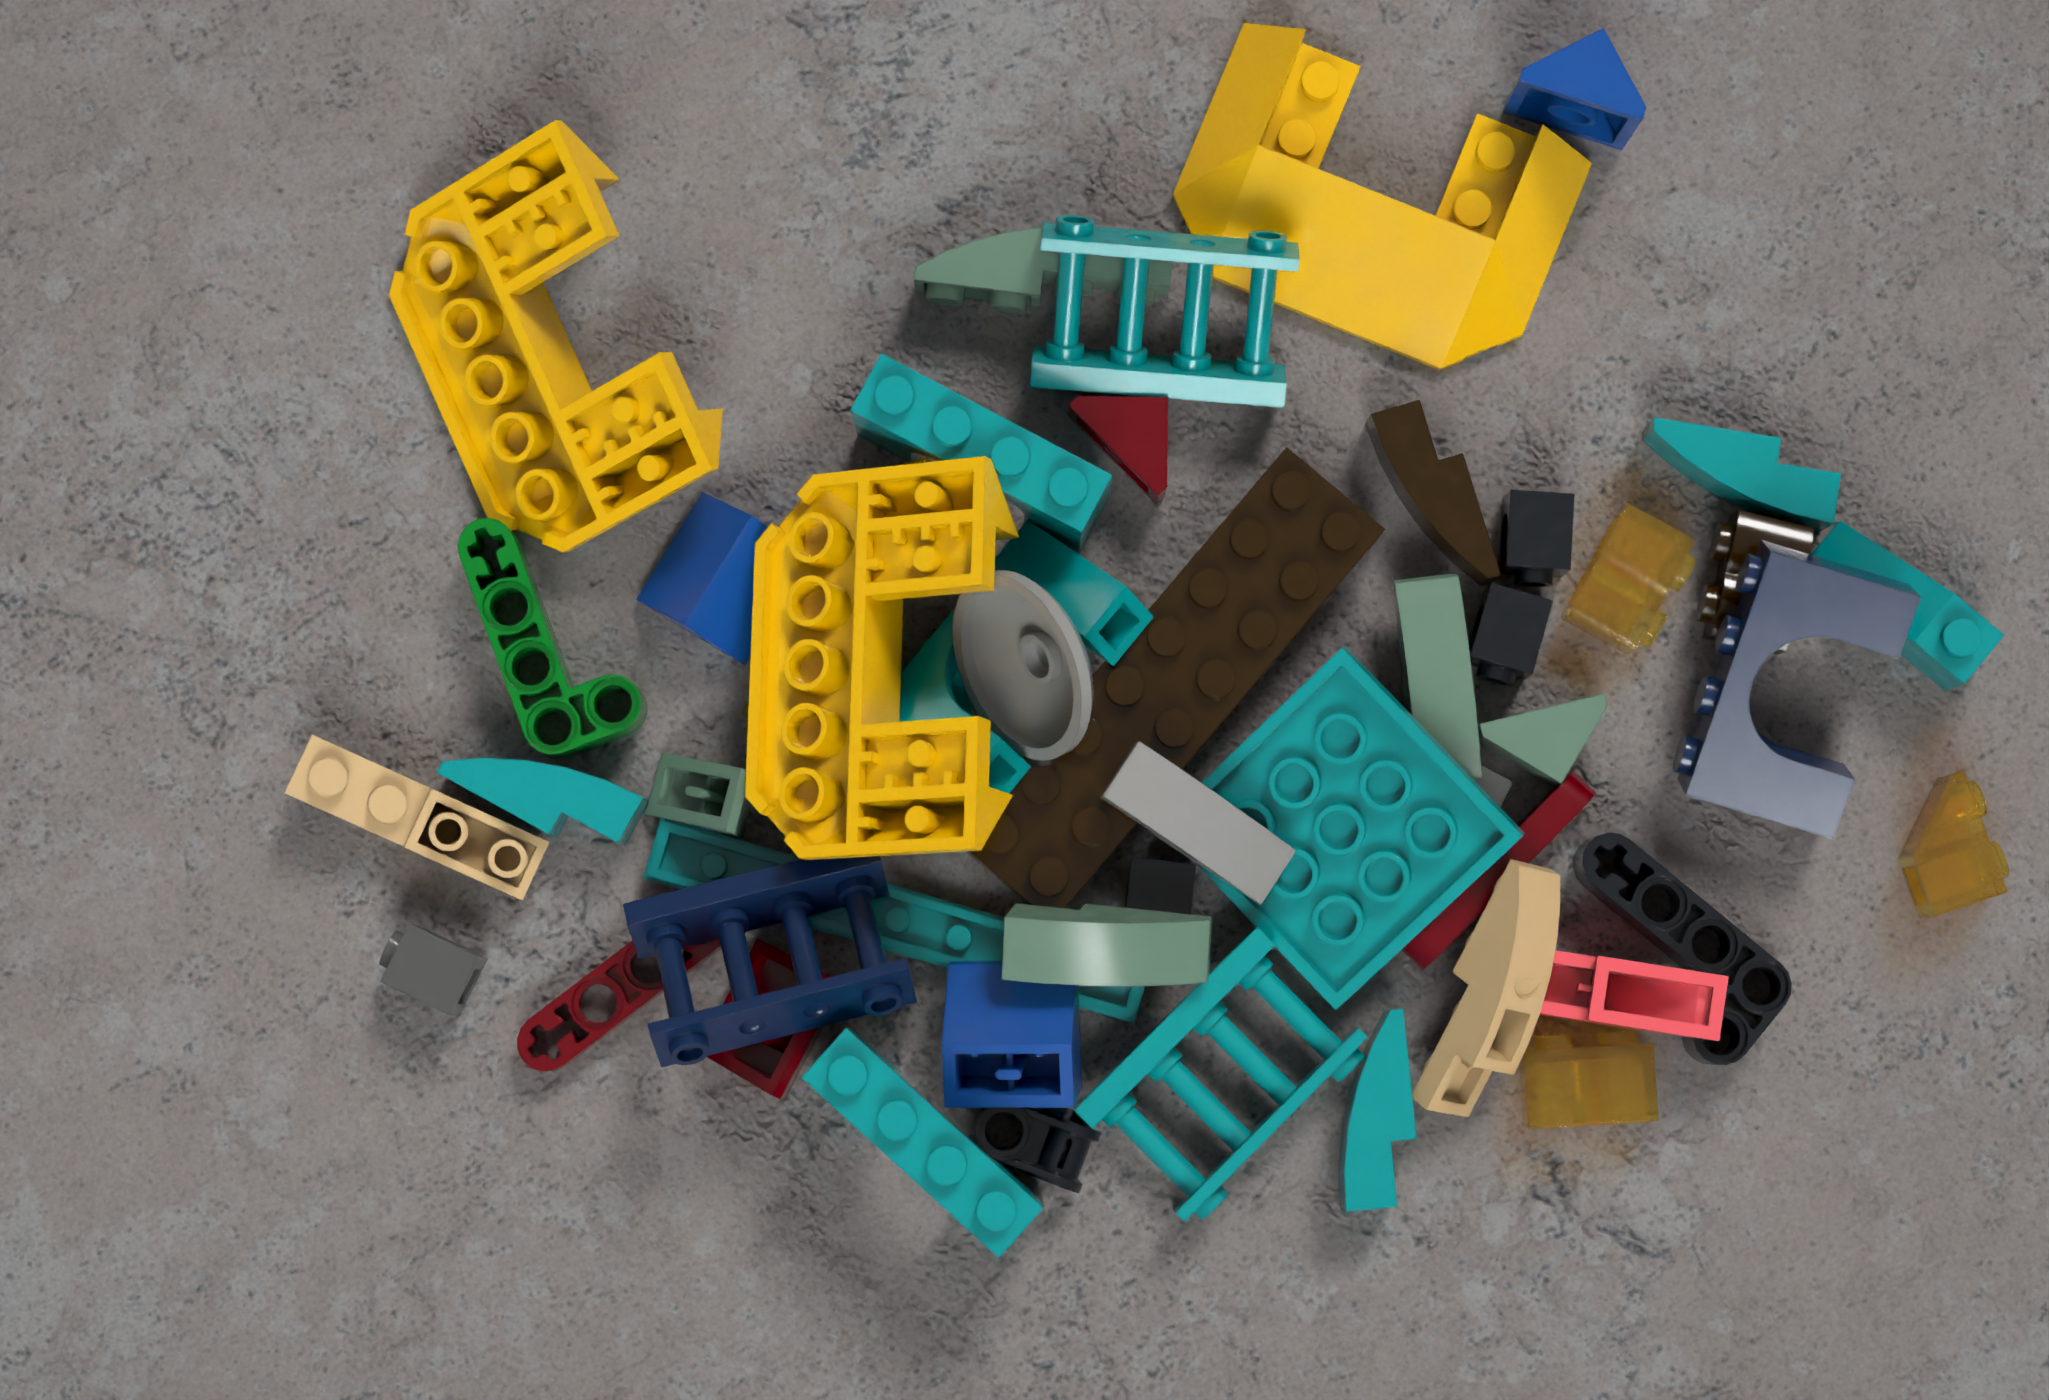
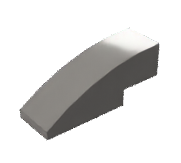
(1198, 822)

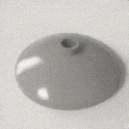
(1024, 666)

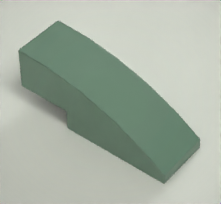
(1438, 665)
(1105, 946)

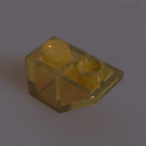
(1949, 851)

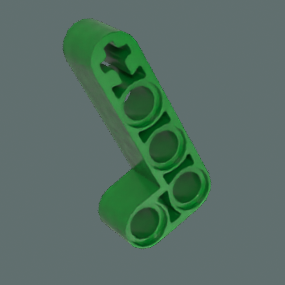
(536, 635)

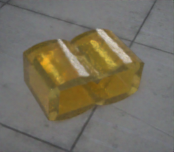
(1629, 580)
(1588, 1082)

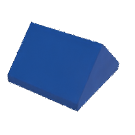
(1580, 93)
(709, 577)

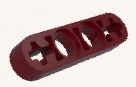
(1540, 829)
(631, 997)

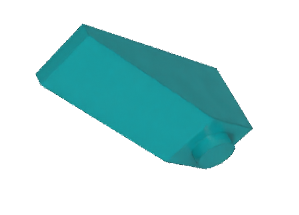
(1946, 633)

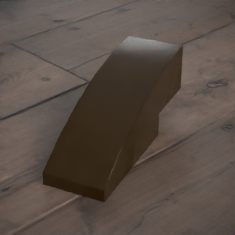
(1433, 490)

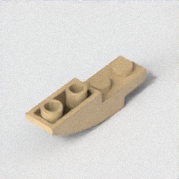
(416, 817)
(1507, 978)

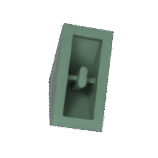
(1544, 739)
(700, 795)

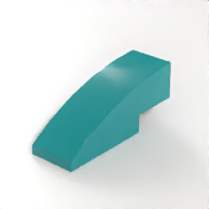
(1746, 471)
(549, 795)
(1375, 1115)

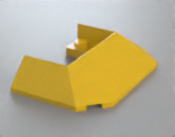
(1367, 261)
(502, 367)
(828, 657)

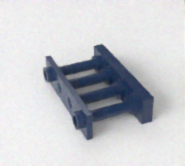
(754, 901)

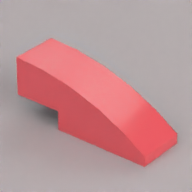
(1636, 996)

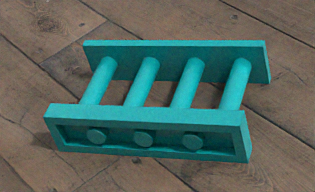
(1190, 371)
(1160, 1059)

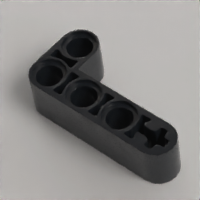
(1675, 935)

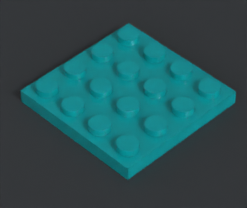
(1376, 822)

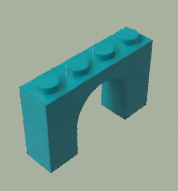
(921, 417)
(1097, 603)
(923, 1141)

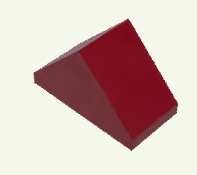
(1130, 434)

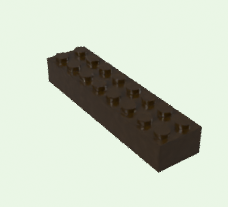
(1183, 673)

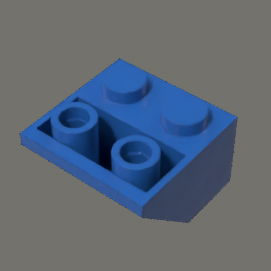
(1009, 1040)

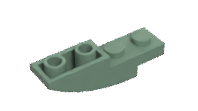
(1012, 271)

